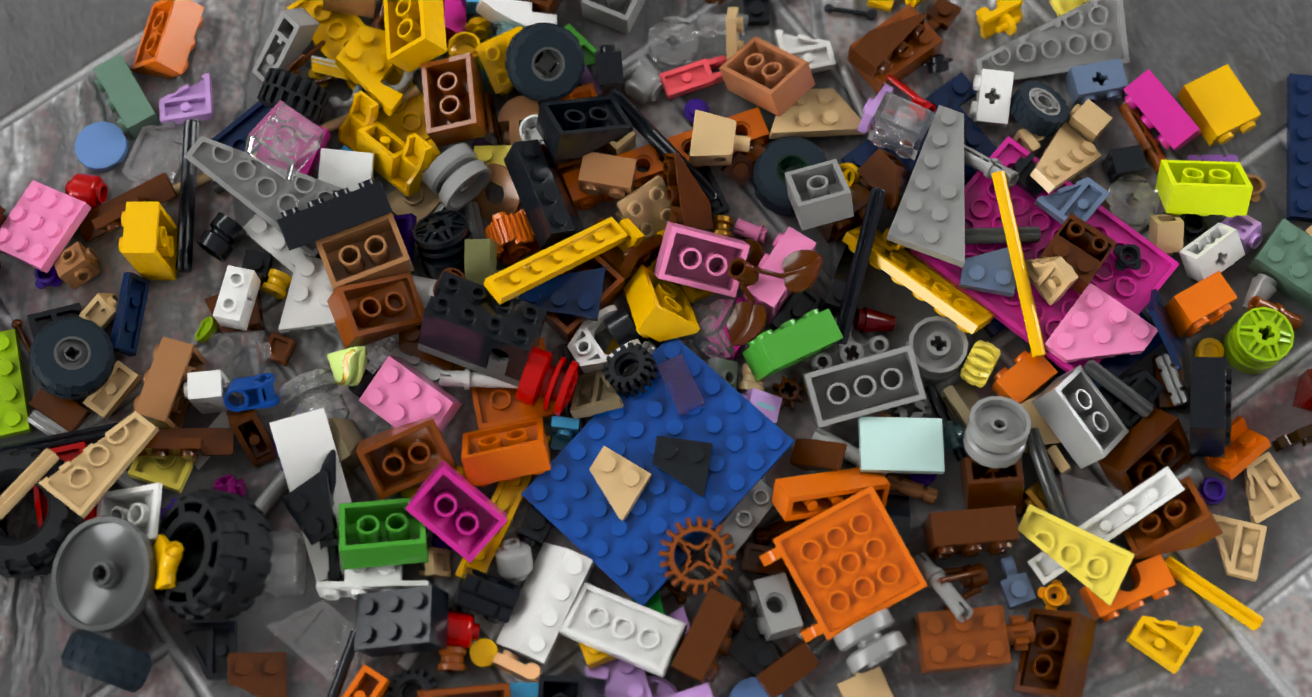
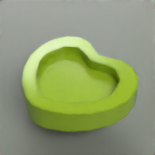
(207, 328)

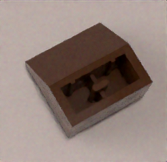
(886, 172)
(838, 229)
(1081, 248)
(992, 486)

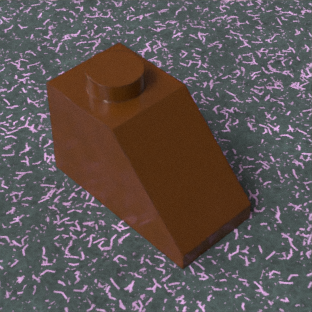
(252, 435)

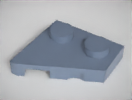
(1079, 199)
(989, 273)

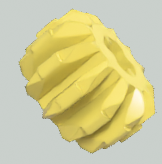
(980, 363)

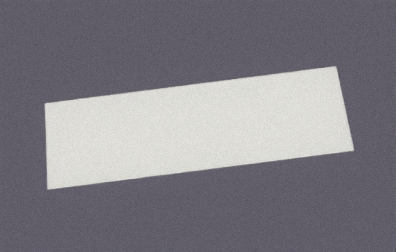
(302, 448)

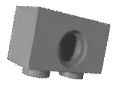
(774, 590)

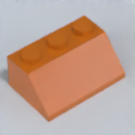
(168, 38)
(506, 452)

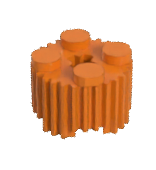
(512, 236)

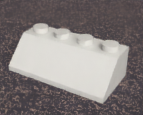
(545, 603)

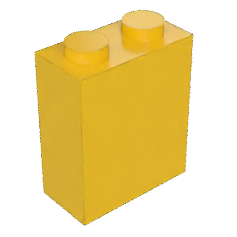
(1219, 106)

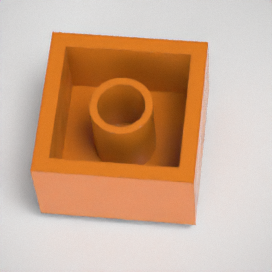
(1201, 305)

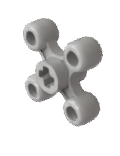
(860, 351)

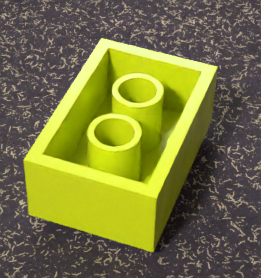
(1203, 188)

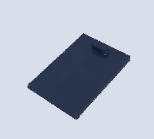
(1165, 328)

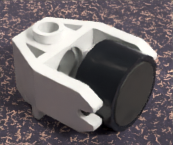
(586, 349)

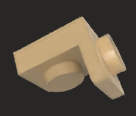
(101, 309)

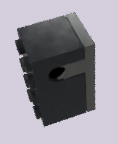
(477, 332)

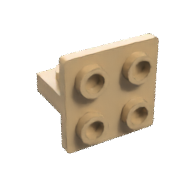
(646, 207)

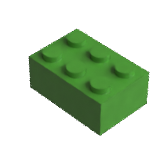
(791, 343)
(380, 534)

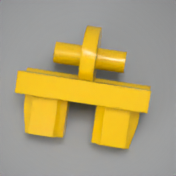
(1001, 19)

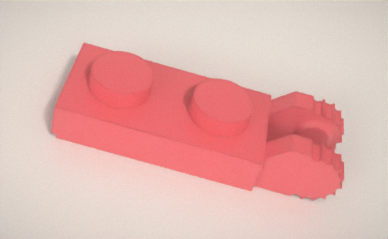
(692, 77)

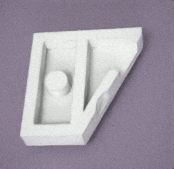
(814, 51)

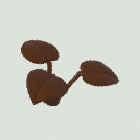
(747, 319)

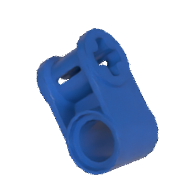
(256, 390)

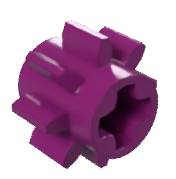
(229, 484)

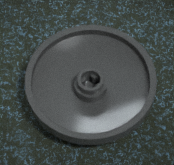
(103, 574)

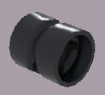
(221, 236)

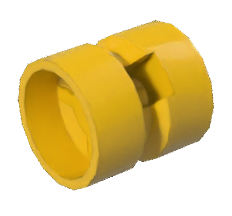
(464, 43)

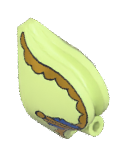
(348, 365)

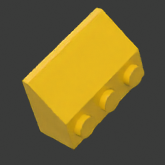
(659, 307)

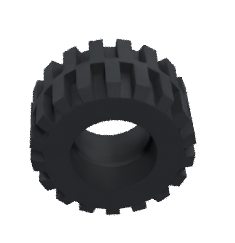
(295, 91)

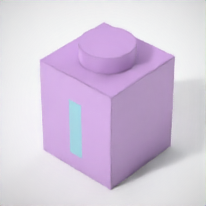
(765, 402)

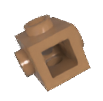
(77, 265)

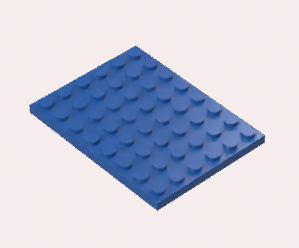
(627, 551)

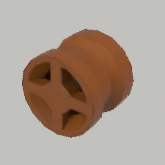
(452, 660)

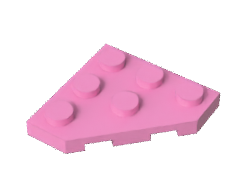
(1099, 329)

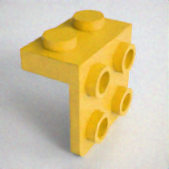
(492, 56)

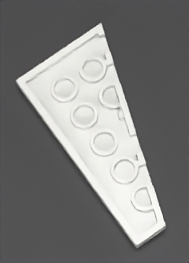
(310, 290)

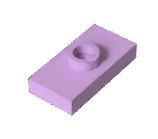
(870, 109)

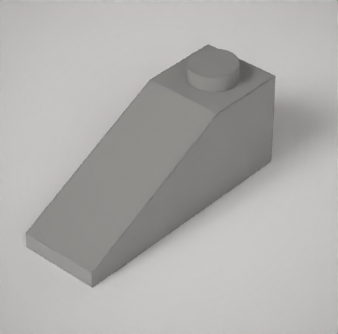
(287, 41)

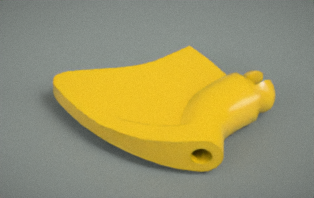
(167, 560)

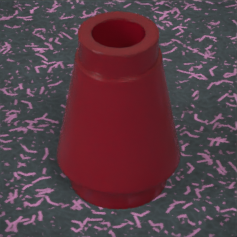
(871, 321)

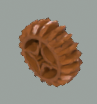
(716, 571)

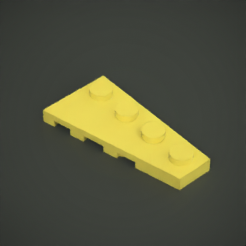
(1082, 554)

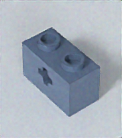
(1096, 82)

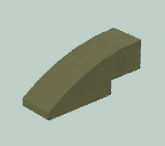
(480, 259)

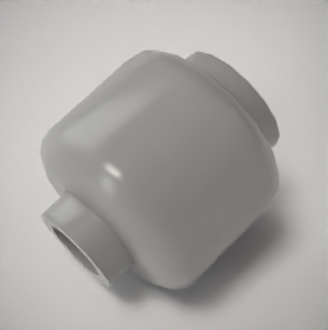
(643, 84)
(514, 560)

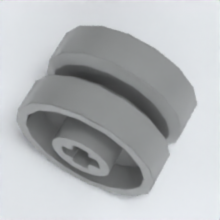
(457, 176)
(938, 348)
(997, 432)
(871, 644)

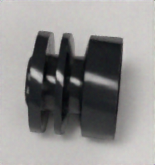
(441, 241)

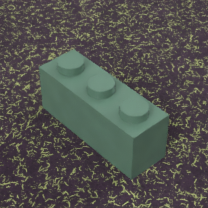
(125, 95)

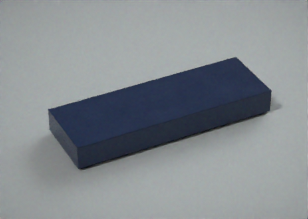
(129, 314)

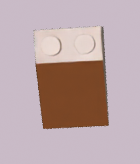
(375, 309)
(403, 456)
(1174, 526)

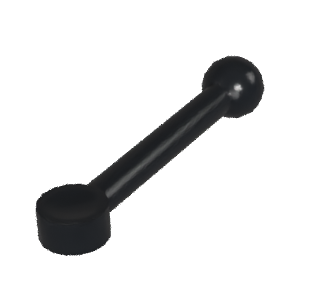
(870, 14)

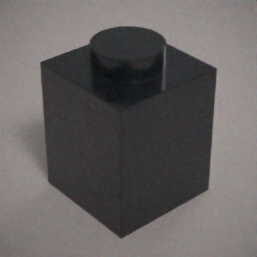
(1124, 162)

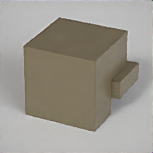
(346, 439)

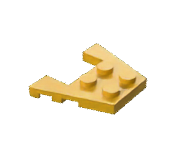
(367, 64)

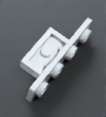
(366, 581)

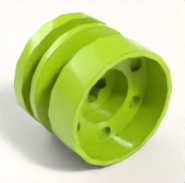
(1249, 350)

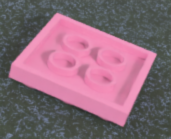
(41, 225)

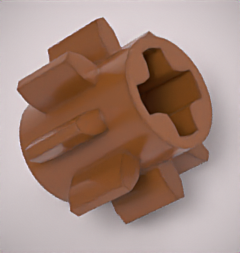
(1020, 632)

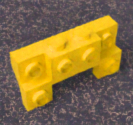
(394, 159)

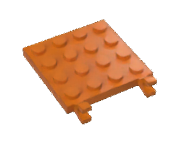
(847, 563)

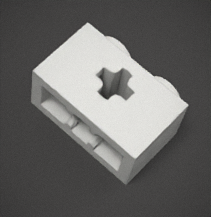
(998, 111)
(1212, 252)
(237, 298)
(206, 390)

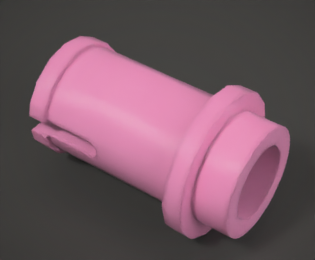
(750, 231)

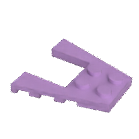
(631, 681)

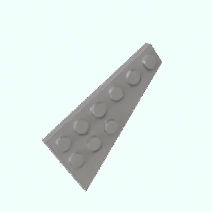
(934, 202)

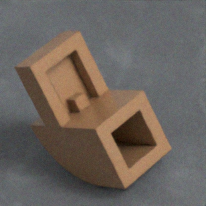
(513, 114)

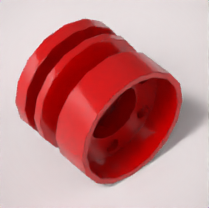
(547, 381)

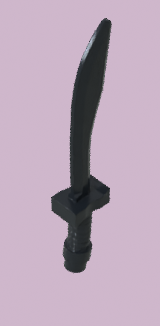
(332, 540)

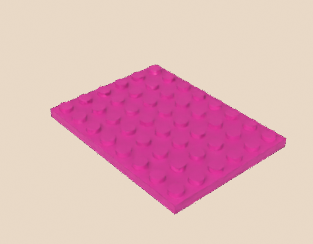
(1128, 286)

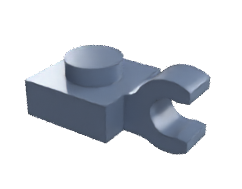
(1016, 587)

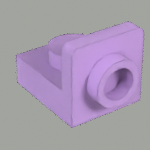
(1248, 229)

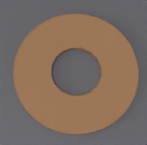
(511, 199)

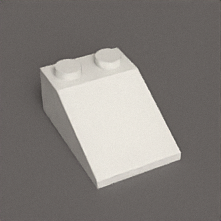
(136, 505)

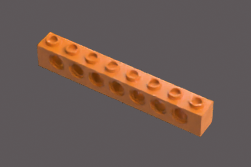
(747, 123)

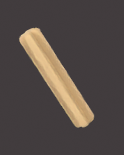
(26, 481)

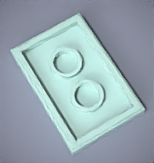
(901, 445)

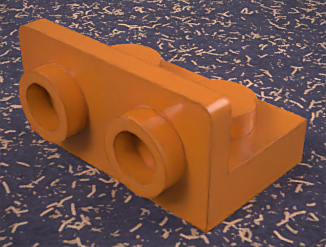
(1244, 449)

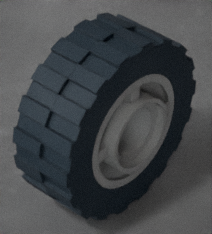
(1039, 108)

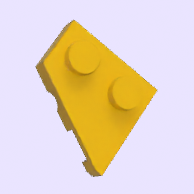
(1163, 641)

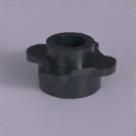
(937, 63)
(1198, 223)
(1132, 251)

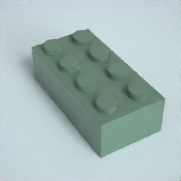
(1287, 260)

